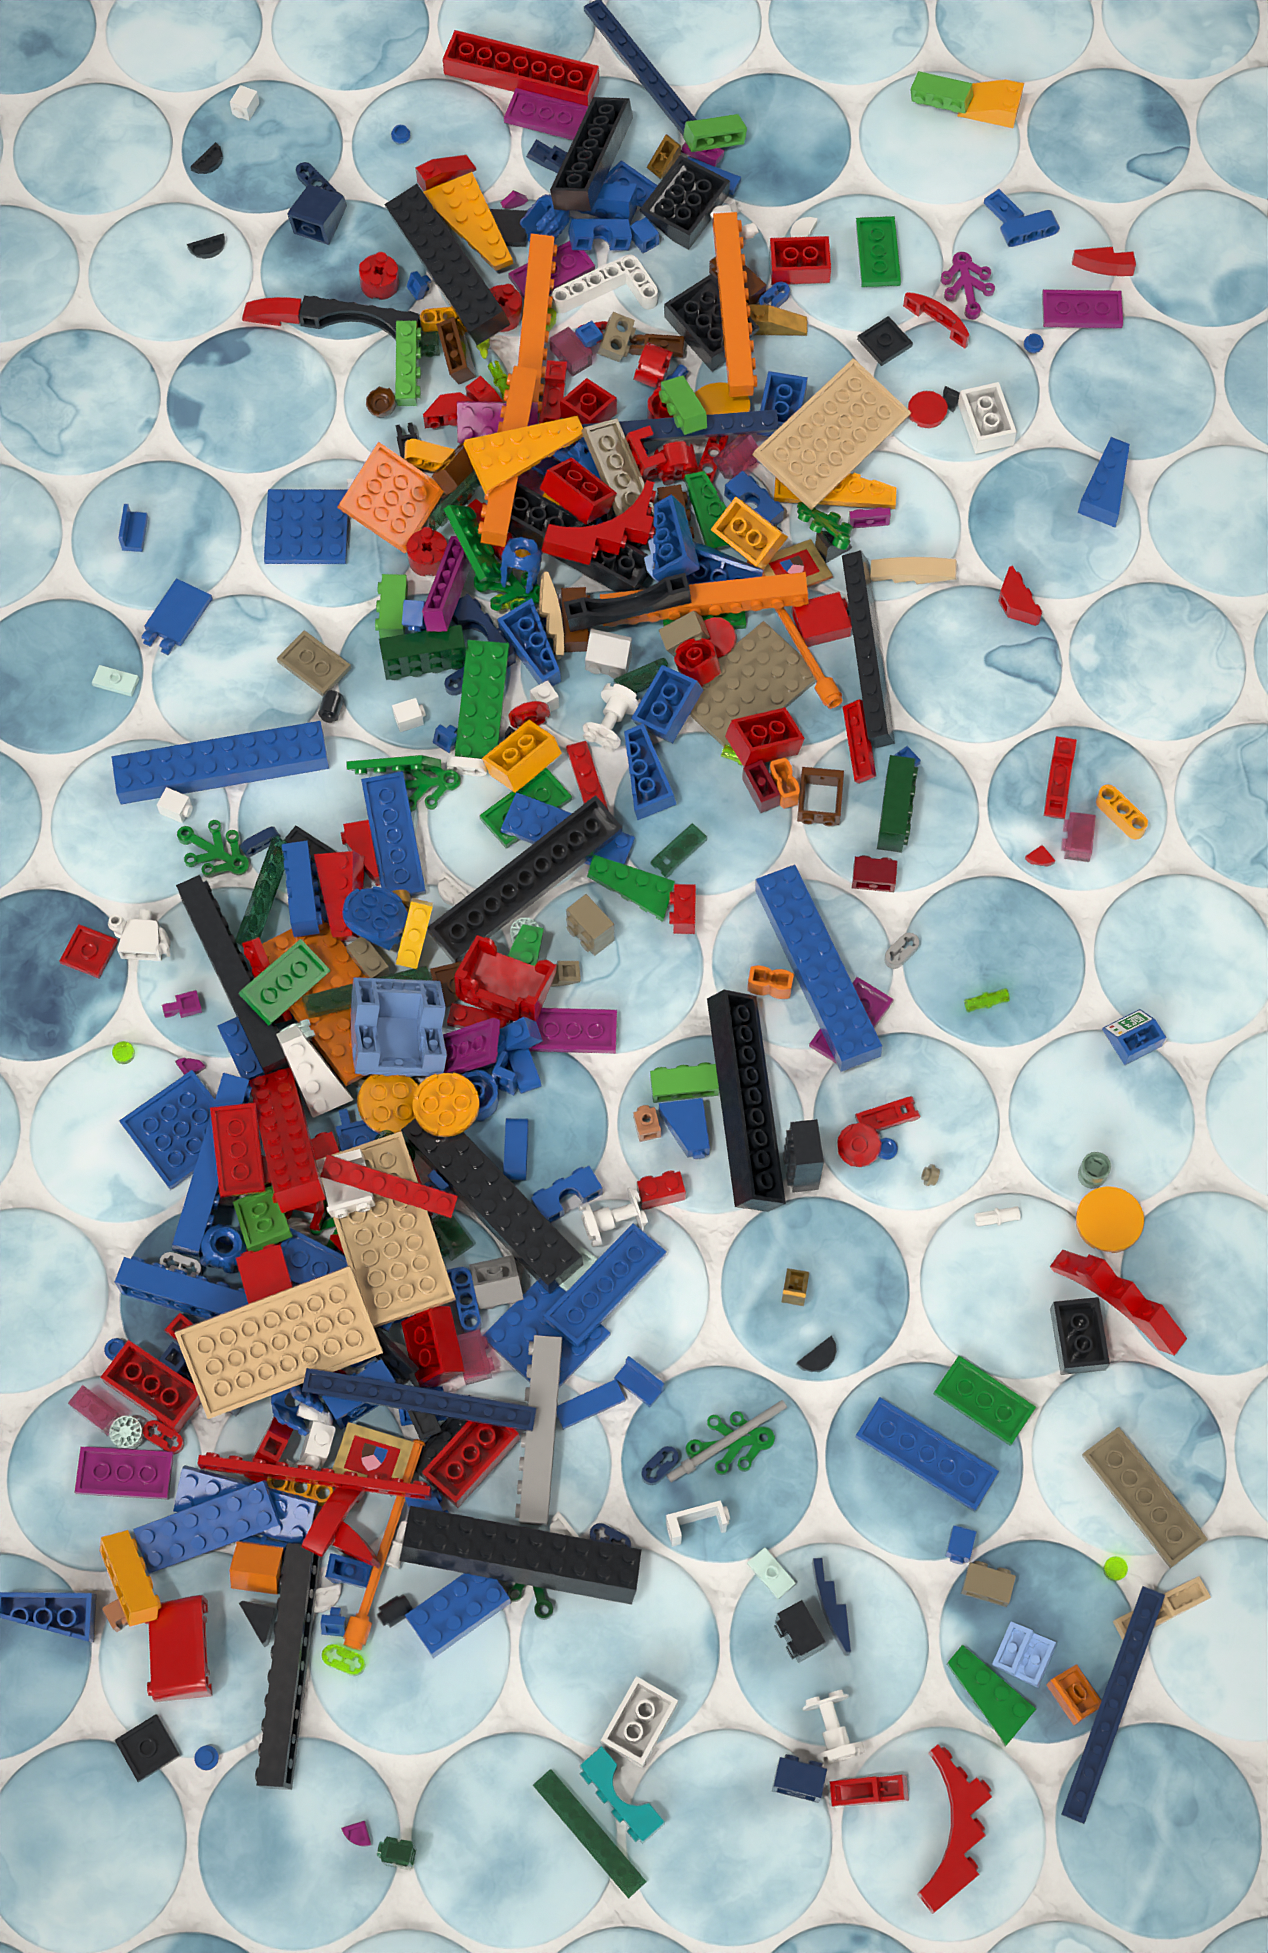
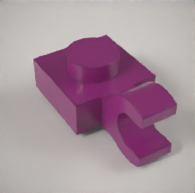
(186, 1004)

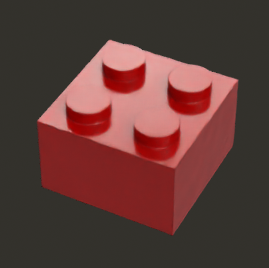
(589, 403)

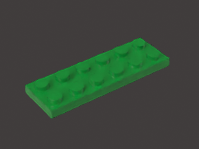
(481, 698)

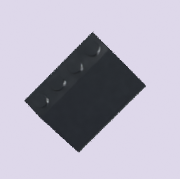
(685, 201)
(698, 319)

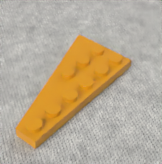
(468, 215)
(514, 451)
(852, 492)

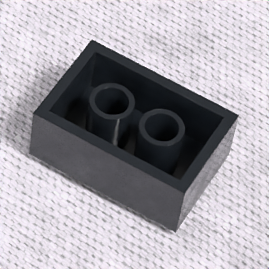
(1079, 1336)

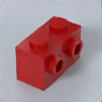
(684, 908)
(661, 1189)

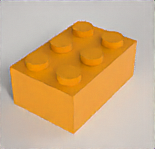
(749, 533)
(522, 756)

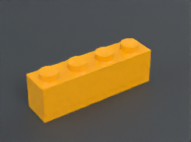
(129, 1578)

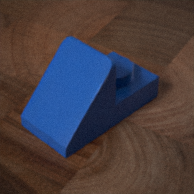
(347, 1571)

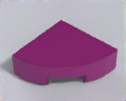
(514, 200)
(189, 1064)
(357, 1834)

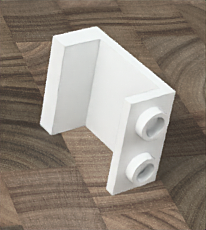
(344, 1198)
(697, 1513)

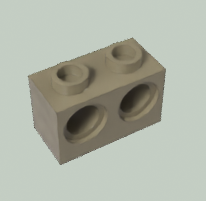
(613, 335)

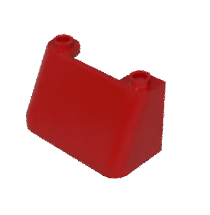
(502, 982)
(179, 1651)

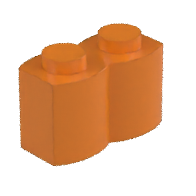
(781, 773)
(772, 982)

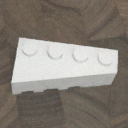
(315, 1079)

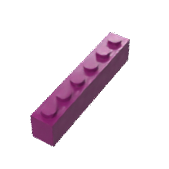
(446, 587)

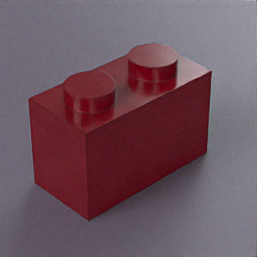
(761, 786)
(874, 874)

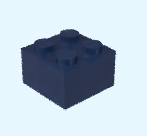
(799, 1778)

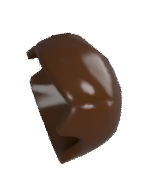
(381, 402)

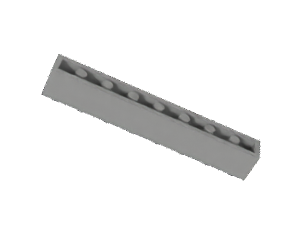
(539, 1443)

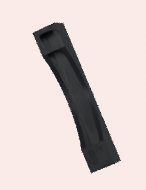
(322, 312)
(665, 594)

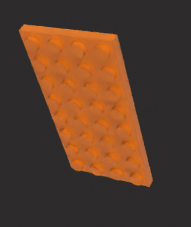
(332, 1029)

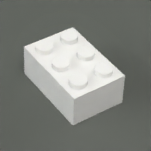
(987, 417)
(639, 1722)

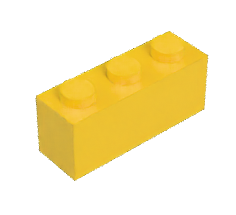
(414, 933)

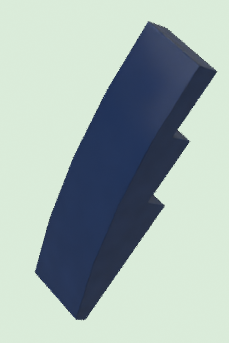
(546, 156)
(834, 1613)

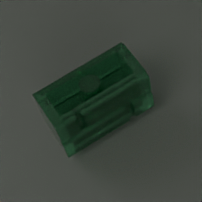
(397, 1853)

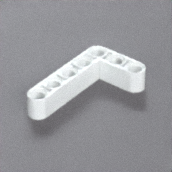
(605, 279)

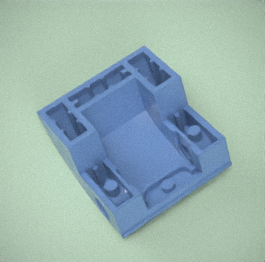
(397, 1027)

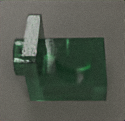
(429, 344)

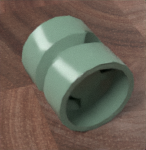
(1094, 1170)

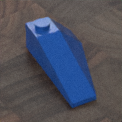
(719, 566)

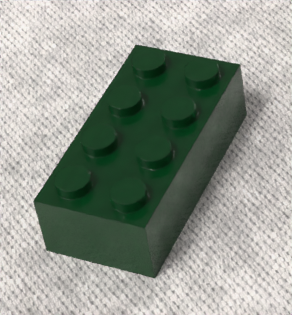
(423, 653)
(897, 804)

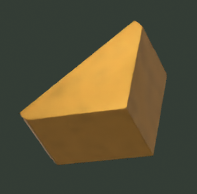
(664, 156)
(795, 1287)

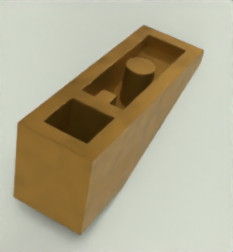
(778, 321)

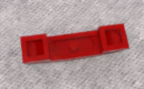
(919, 303)
(553, 391)
(1059, 777)
(329, 1519)

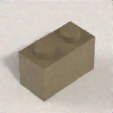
(683, 629)
(367, 958)
(988, 1583)

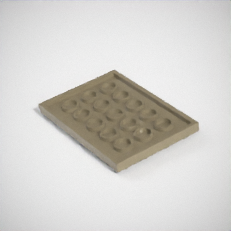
(754, 679)

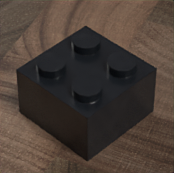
(799, 1632)

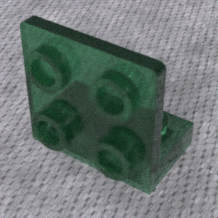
(450, 1236)

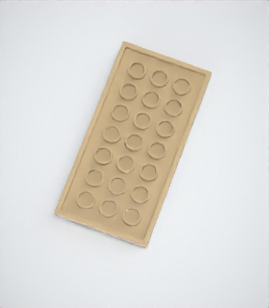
(831, 434)
(393, 1244)
(275, 1339)

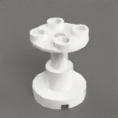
(619, 702)
(604, 1218)
(835, 1737)

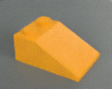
(995, 102)

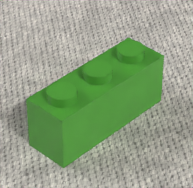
(941, 92)
(715, 132)
(683, 405)
(390, 606)
(684, 1082)

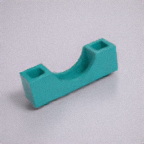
(642, 1819)

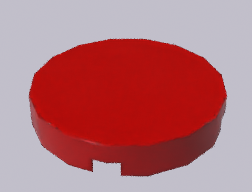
(927, 409)
(721, 635)
(534, 711)
(859, 1145)

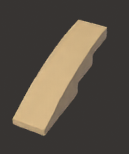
(915, 569)
(550, 609)
(1174, 1603)

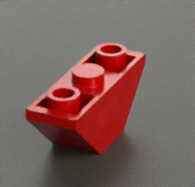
(443, 410)
(1017, 599)
(272, 1445)

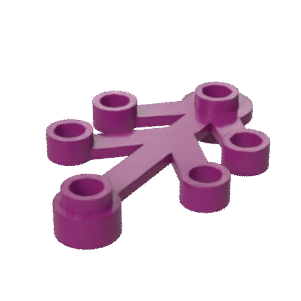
(967, 281)

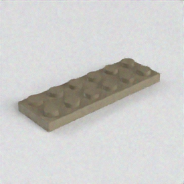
(615, 464)
(1144, 1497)

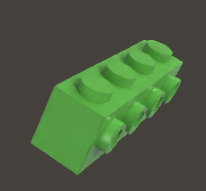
(407, 363)

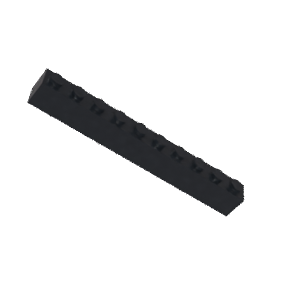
(868, 649)
(288, 1669)

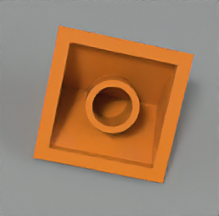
(256, 1567)
(1074, 1694)

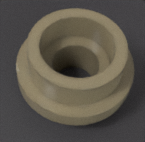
(930, 1175)

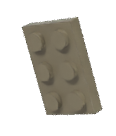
(313, 663)

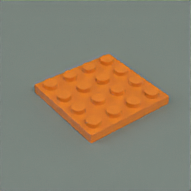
(391, 497)

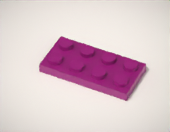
(544, 114)
(569, 266)
(1082, 308)
(483, 418)
(875, 1004)
(577, 1030)
(471, 1046)
(124, 1473)

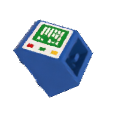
(1134, 1036)

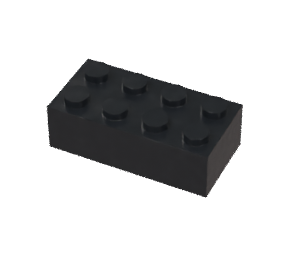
(803, 1156)

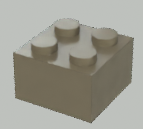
(589, 925)

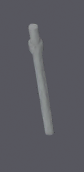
(688, 1465)

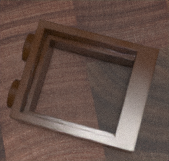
(824, 777)

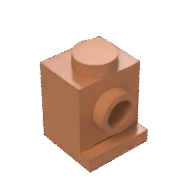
(647, 1130)
(115, 1615)

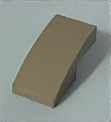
(567, 973)

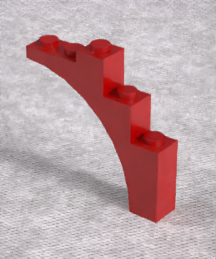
(583, 542)
(1124, 1296)
(964, 1798)

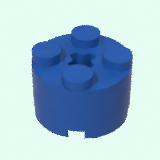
(488, 1091)

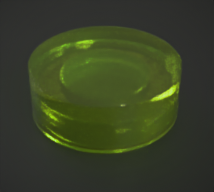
(123, 1052)
(1115, 1568)

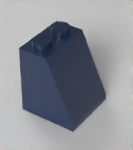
(317, 213)

